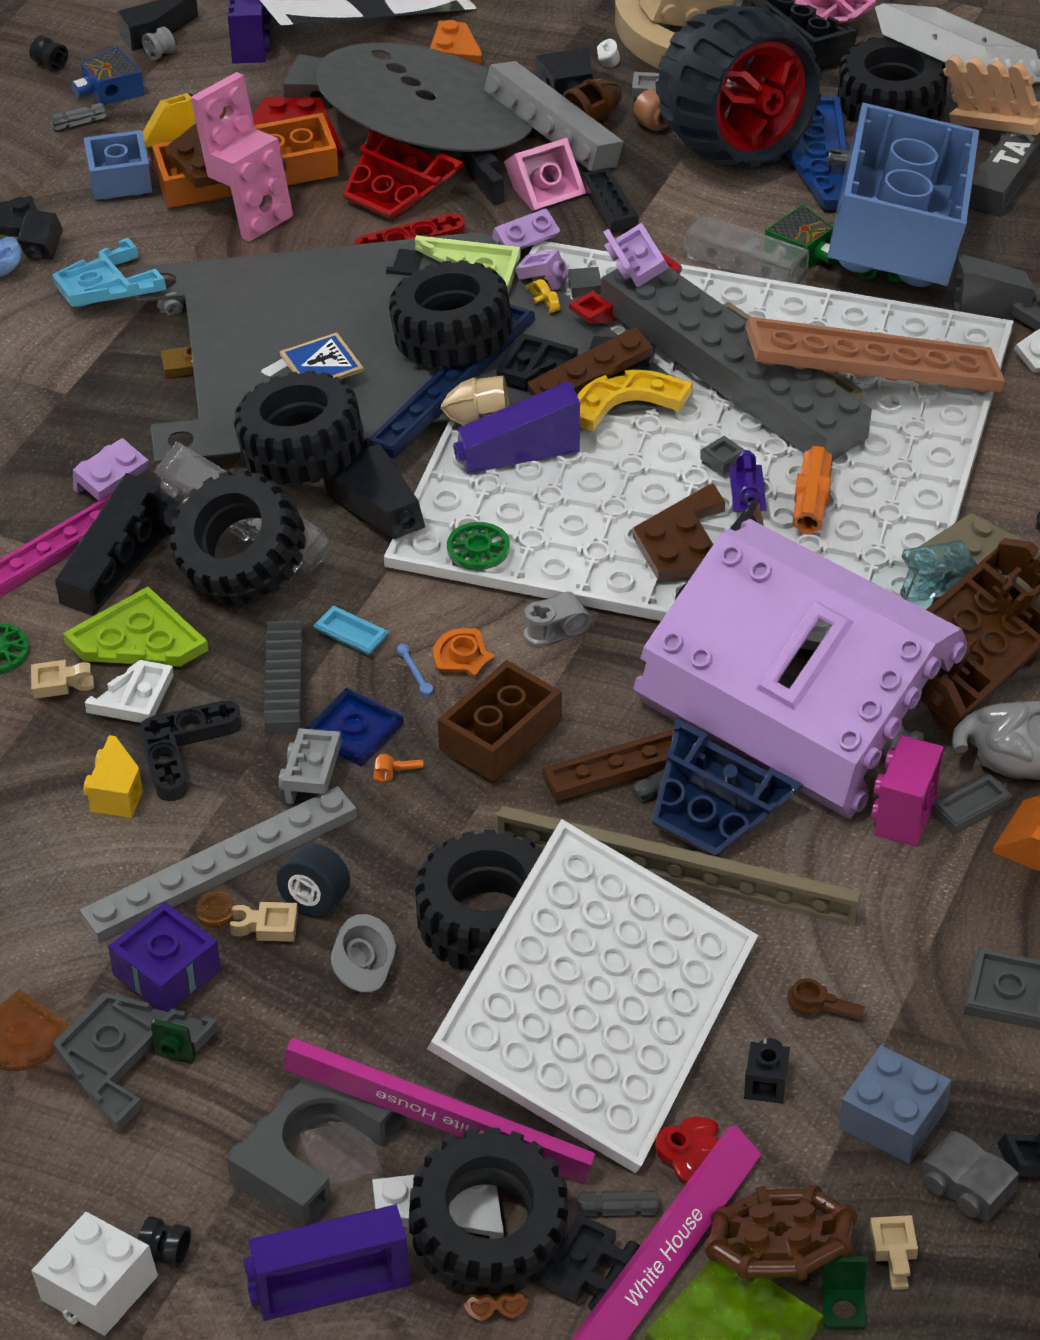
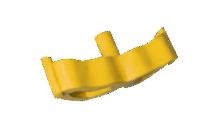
(544, 294)

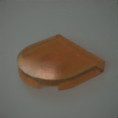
(27, 1032)

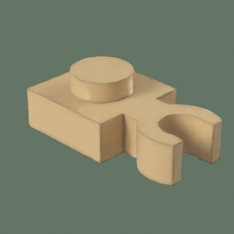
(271, 922)

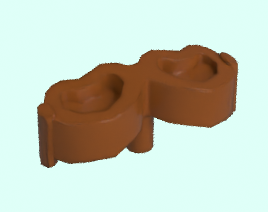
(484, 1306)

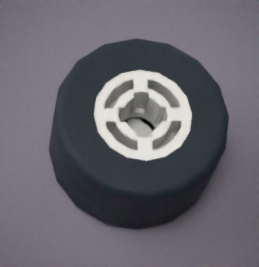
(313, 879)

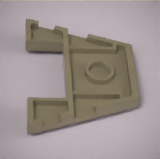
(979, 538)

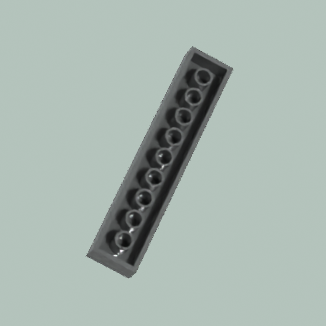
(716, 348)

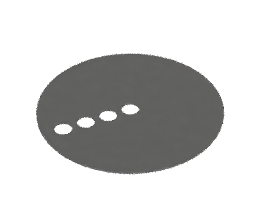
(376, 98)

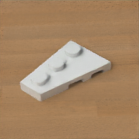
(472, 1210)

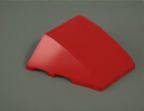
(395, 175)

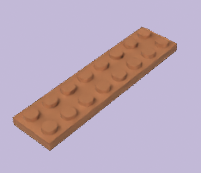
(874, 354)

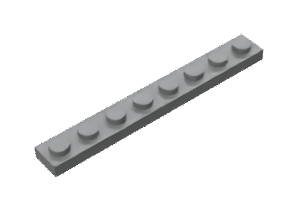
(218, 863)

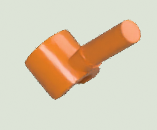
(386, 765)

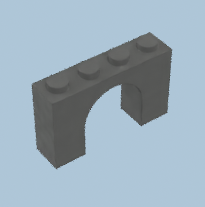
(279, 1179)

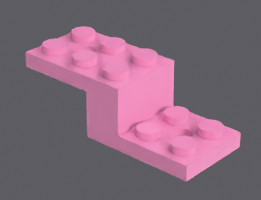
(242, 156)

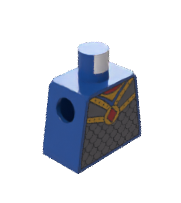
(109, 78)

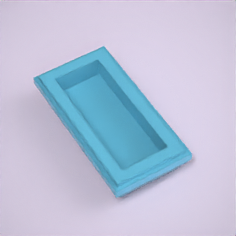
(350, 630)

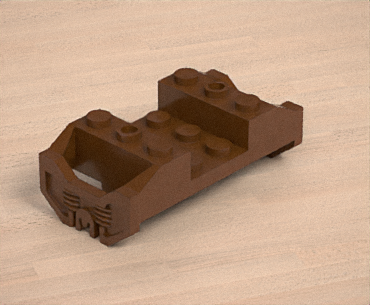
(999, 630)

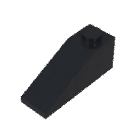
(150, 16)

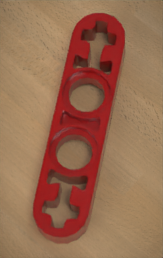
(436, 226)

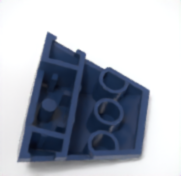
(713, 794)

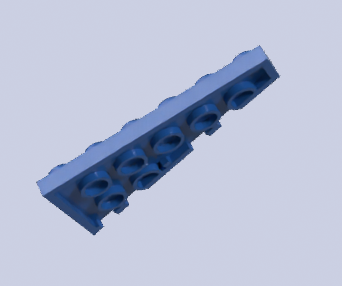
(812, 153)

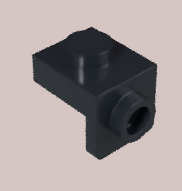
(1022, 1153)

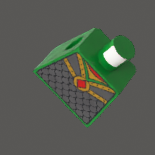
(805, 230)

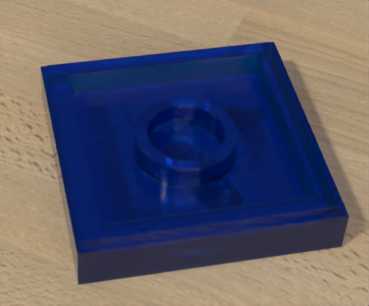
(362, 724)

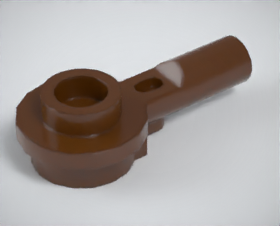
(810, 998)

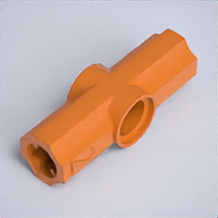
(812, 490)

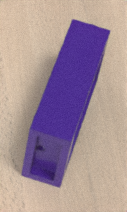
(327, 1262)

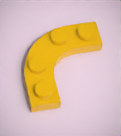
(640, 385)

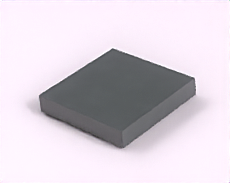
(1005, 989)

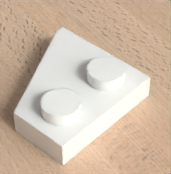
(135, 693)

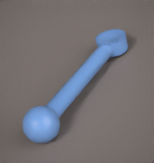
(425, 689)

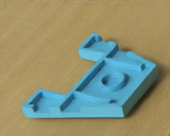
(102, 281)

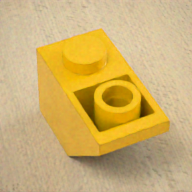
(169, 120)
(115, 781)

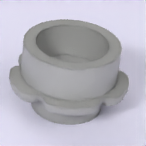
(171, 306)

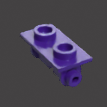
(746, 482)

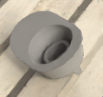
(363, 953)

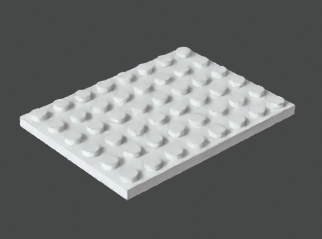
(595, 995)

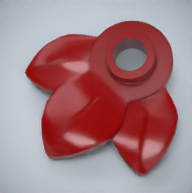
(695, 1139)

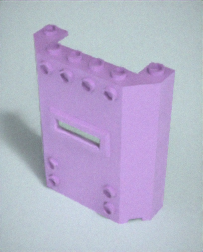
(740, 628)

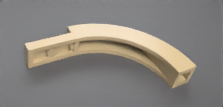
(639, 33)

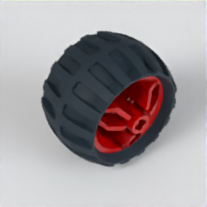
(769, 101)

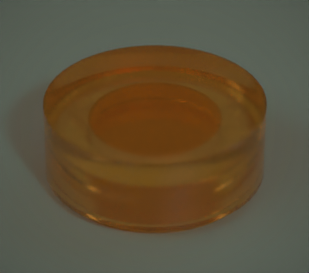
(215, 909)

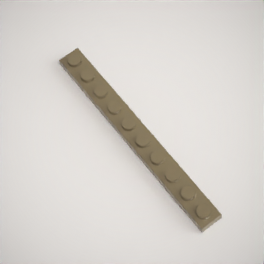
(703, 870)

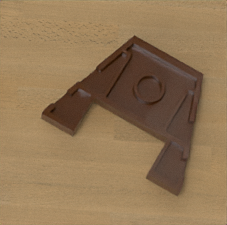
(188, 157)
(675, 538)

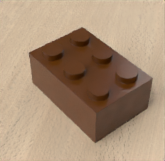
(500, 720)

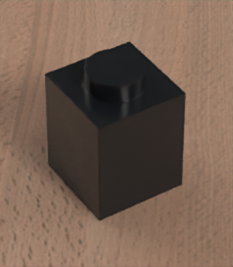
(40, 234)

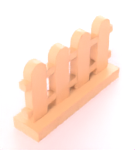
(984, 109)

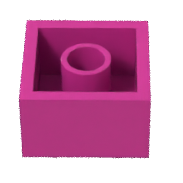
(907, 790)

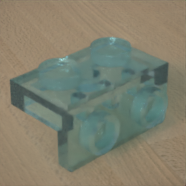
(934, 569)

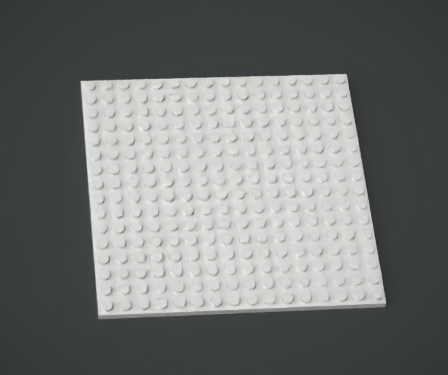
(578, 510)

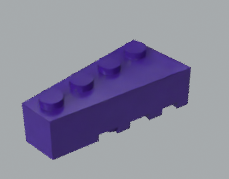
(249, 31)

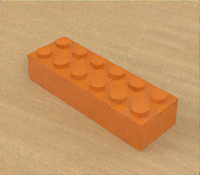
(303, 143)

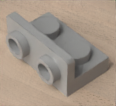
(309, 763)

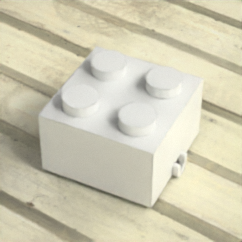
(94, 1273)

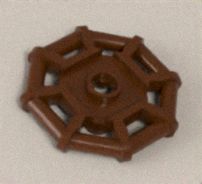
(779, 1232)

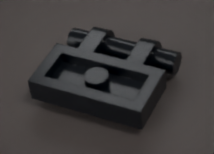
(581, 1256)

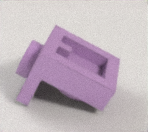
(544, 264)

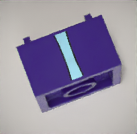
(164, 958)

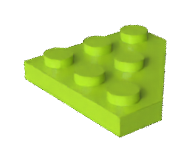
(137, 630)

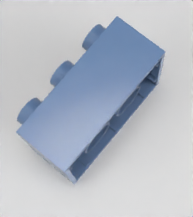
(904, 196)

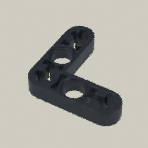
(168, 742)

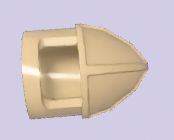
(476, 399)

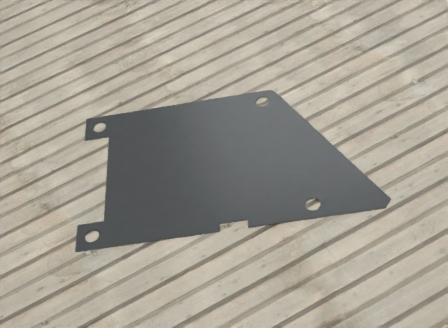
(266, 303)

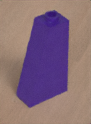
(523, 432)

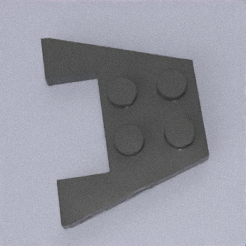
(110, 1042)

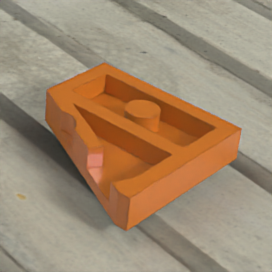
(457, 40)

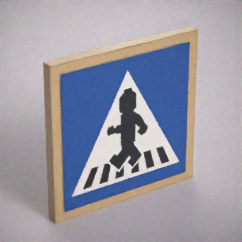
(321, 355)

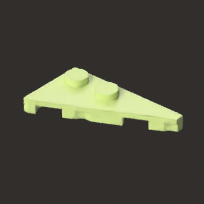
(498, 257)

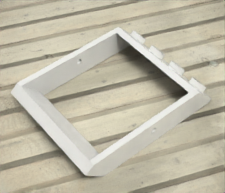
(947, 35)

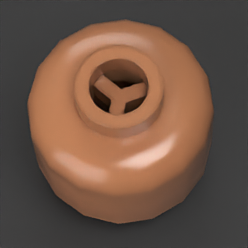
(647, 111)

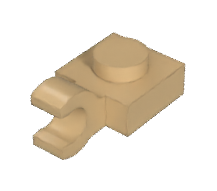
(55, 678)
(894, 1242)

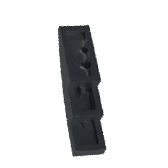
(484, 171)

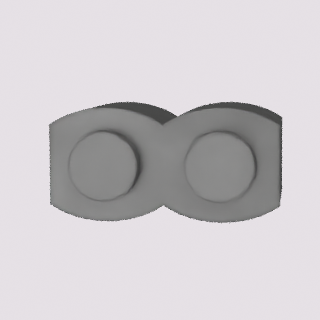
(969, 1176)

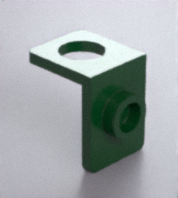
(172, 1041)
(844, 1281)

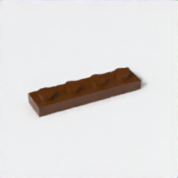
(601, 360)
(608, 766)

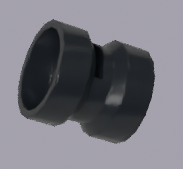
(47, 52)
(166, 1241)

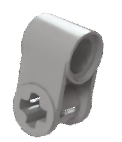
(557, 617)

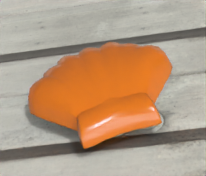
(461, 652)

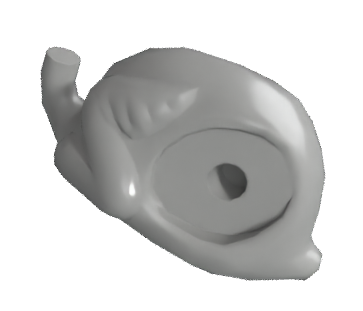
(1005, 738)

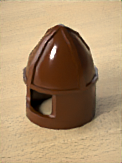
(596, 98)

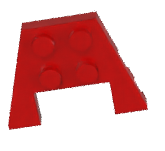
(284, 108)

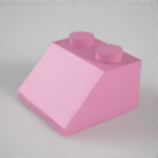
(545, 174)

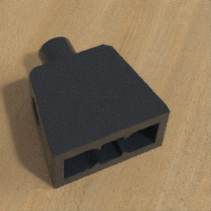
(564, 69)

